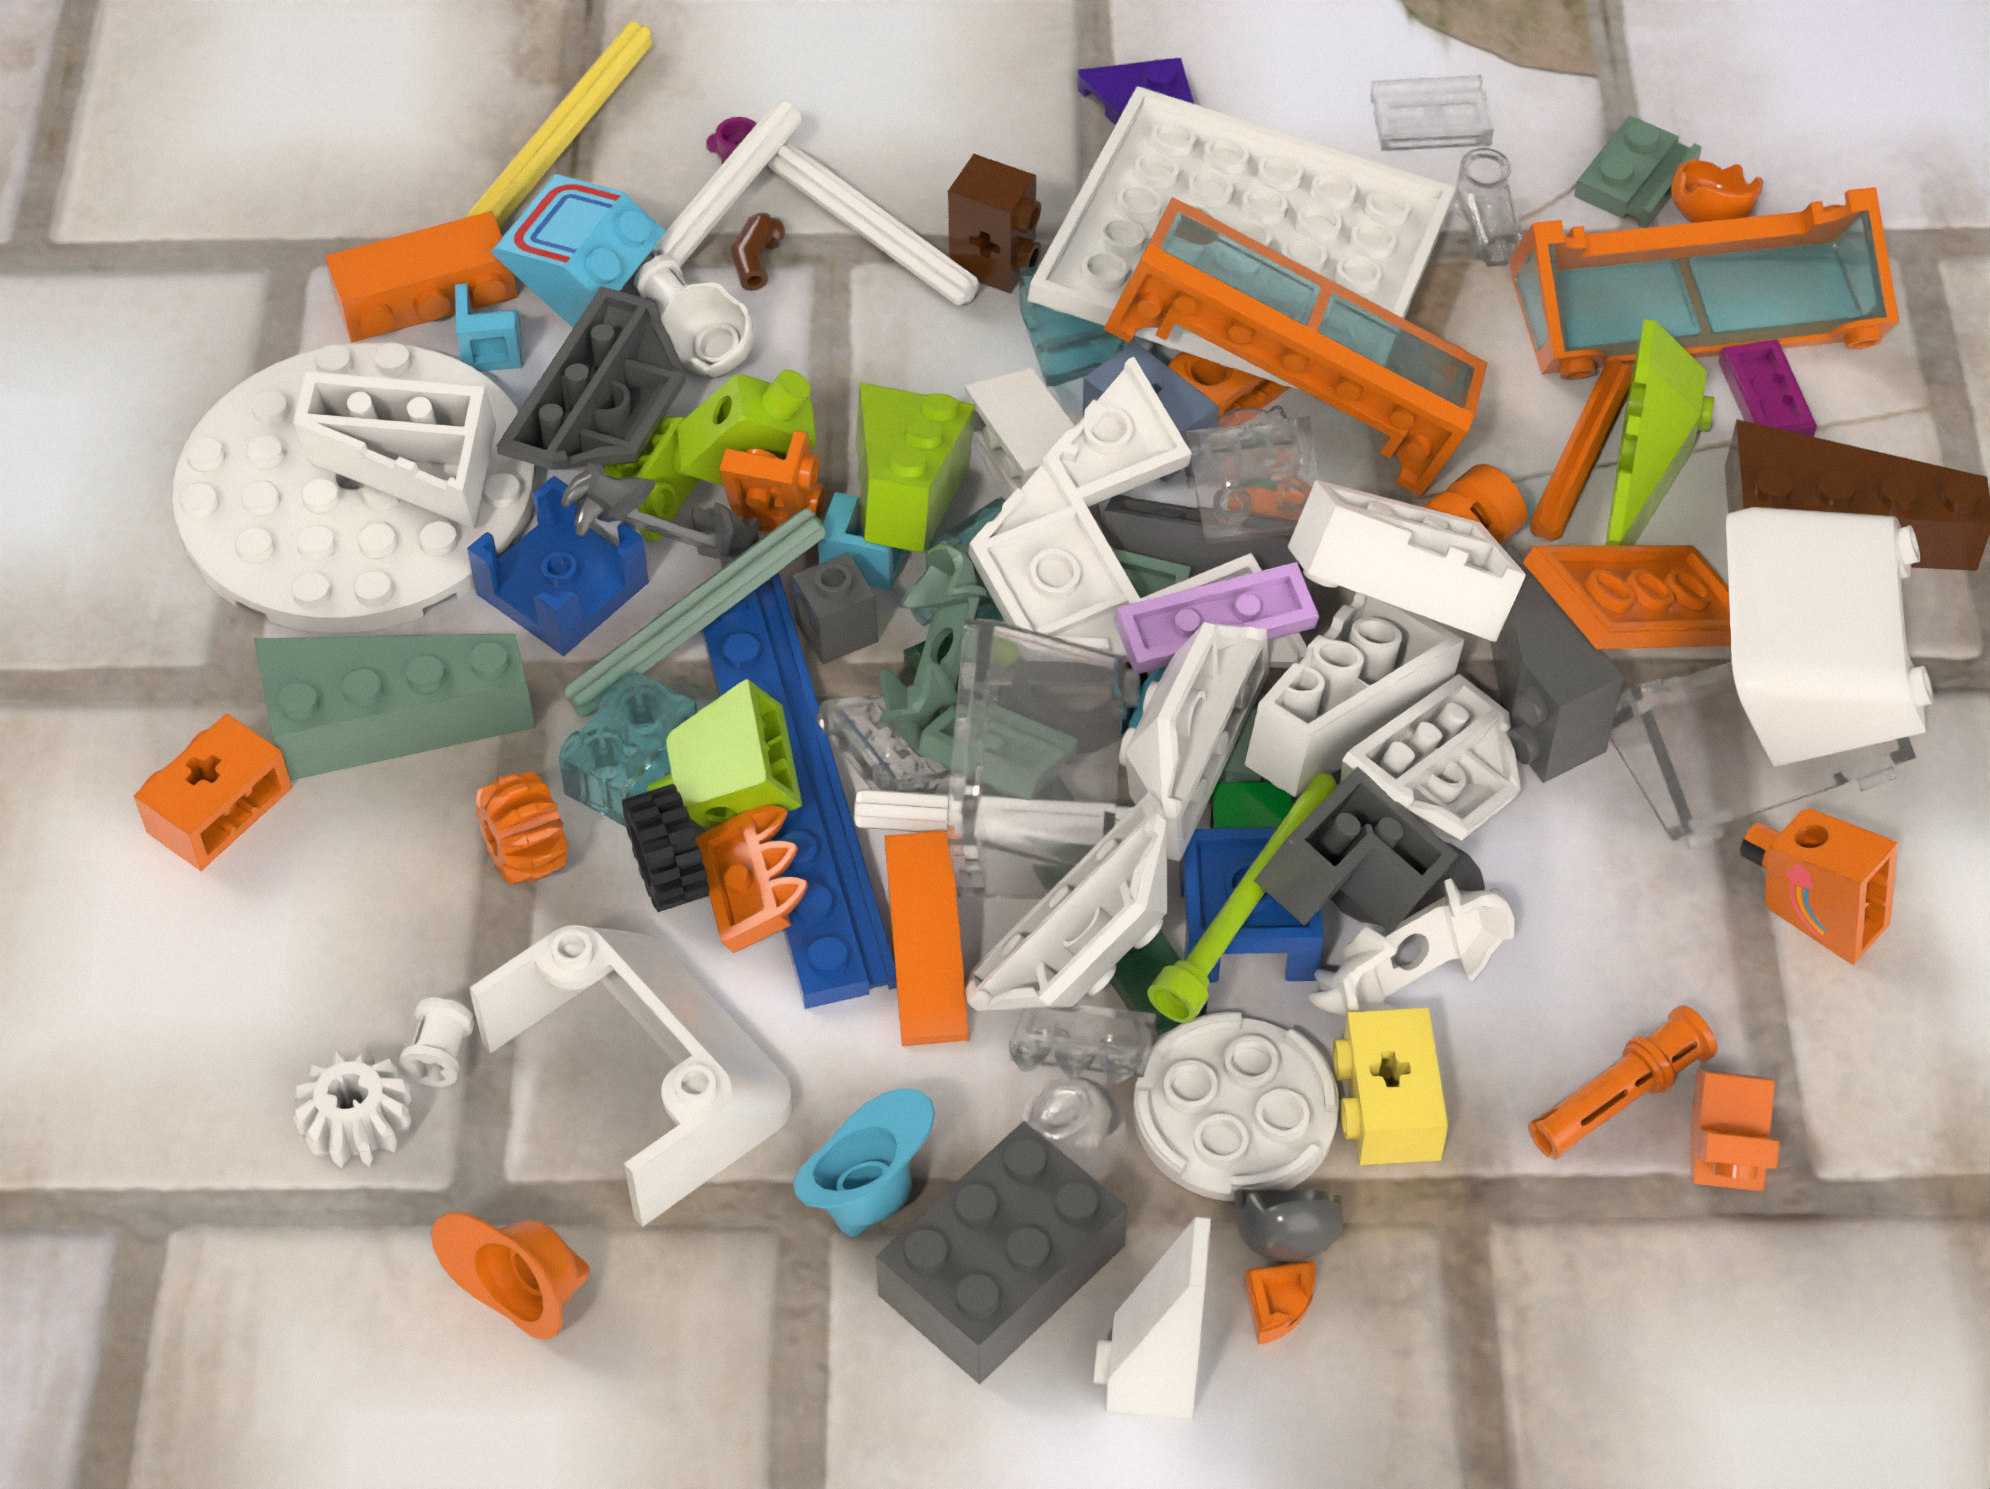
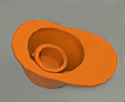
(512, 1269)

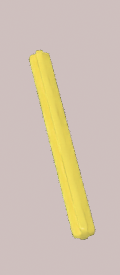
(564, 123)

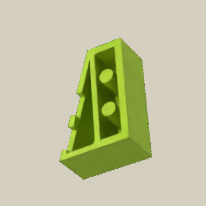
(910, 462)

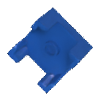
(557, 580)
(1210, 873)

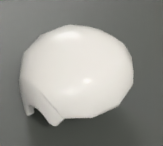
(708, 328)

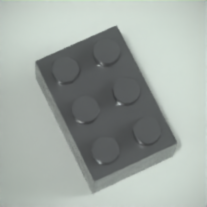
(1001, 1251)

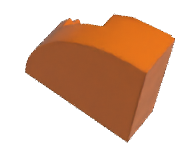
(1279, 1297)

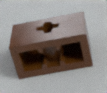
(993, 222)

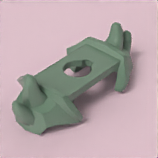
(953, 593)

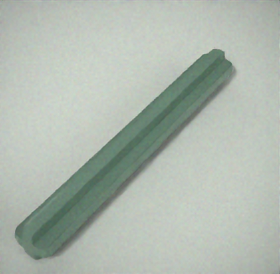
(696, 610)

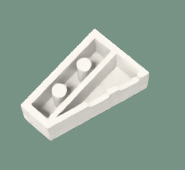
(1017, 426)
(401, 437)
(1407, 558)

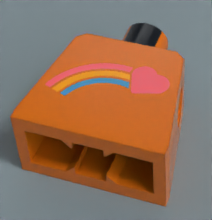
(1827, 879)

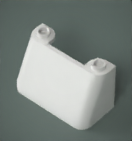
(1822, 630)

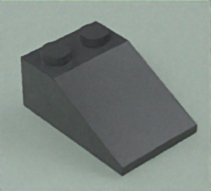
(1552, 683)

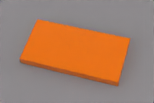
(1636, 594)

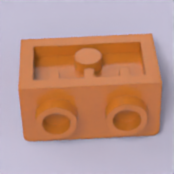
(773, 487)

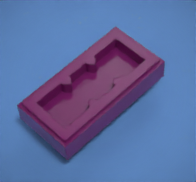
(1766, 387)

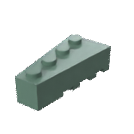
(388, 696)

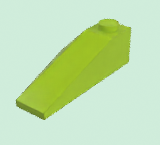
(1658, 430)

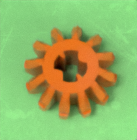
(521, 827)

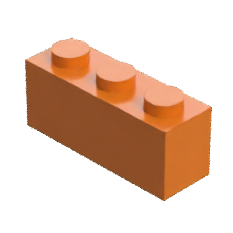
(415, 276)

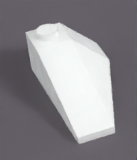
(1158, 1334)

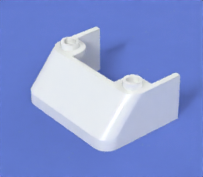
(723, 1085)

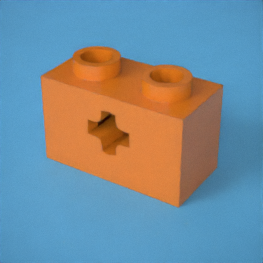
(213, 791)

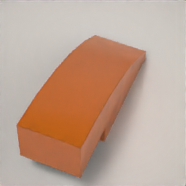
(926, 939)

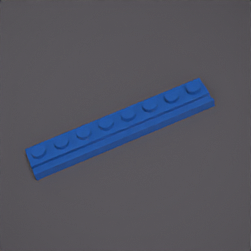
(837, 926)

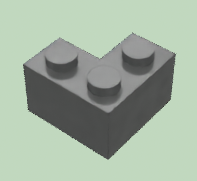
(1358, 845)

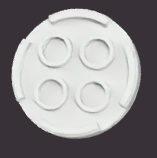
(1235, 1106)

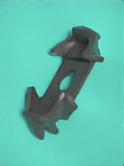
(618, 500)

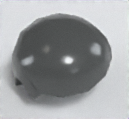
(1288, 1223)

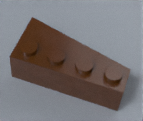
(1815, 474)

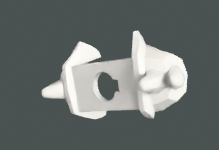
(1454, 927)

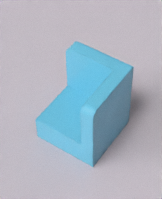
(487, 338)
(843, 535)

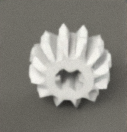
(352, 1108)

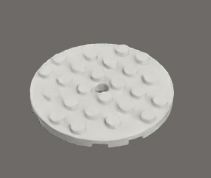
(302, 545)

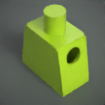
(744, 417)
(732, 757)

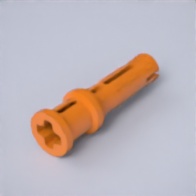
(1645, 1067)

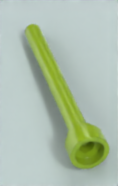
(1182, 988)

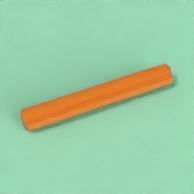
(1581, 451)

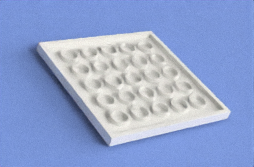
(1302, 199)

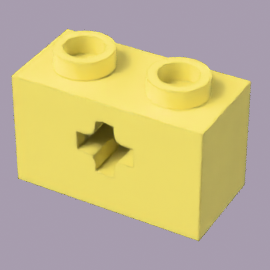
(1407, 1117)

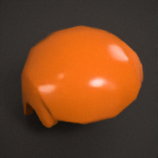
(1711, 193)

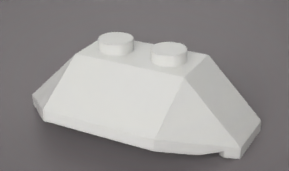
(1194, 723)
(1444, 759)
(1083, 923)

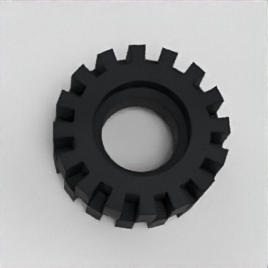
(665, 847)

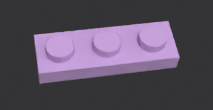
(1264, 599)

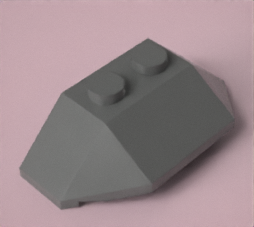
(600, 389)
(1176, 536)

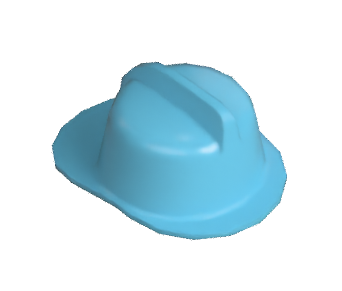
(865, 1165)

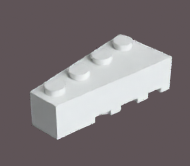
(1346, 688)

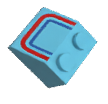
(576, 242)

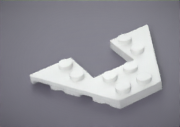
(1046, 552)

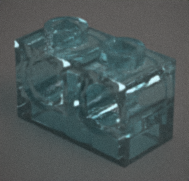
(628, 739)

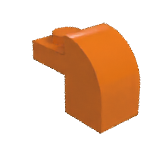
(1732, 1130)

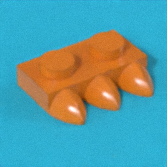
(744, 876)

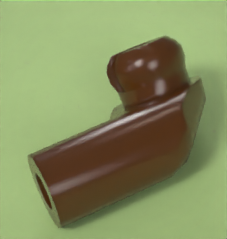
(746, 251)

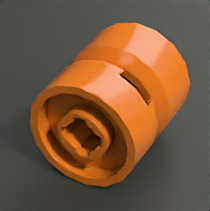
(1485, 497)

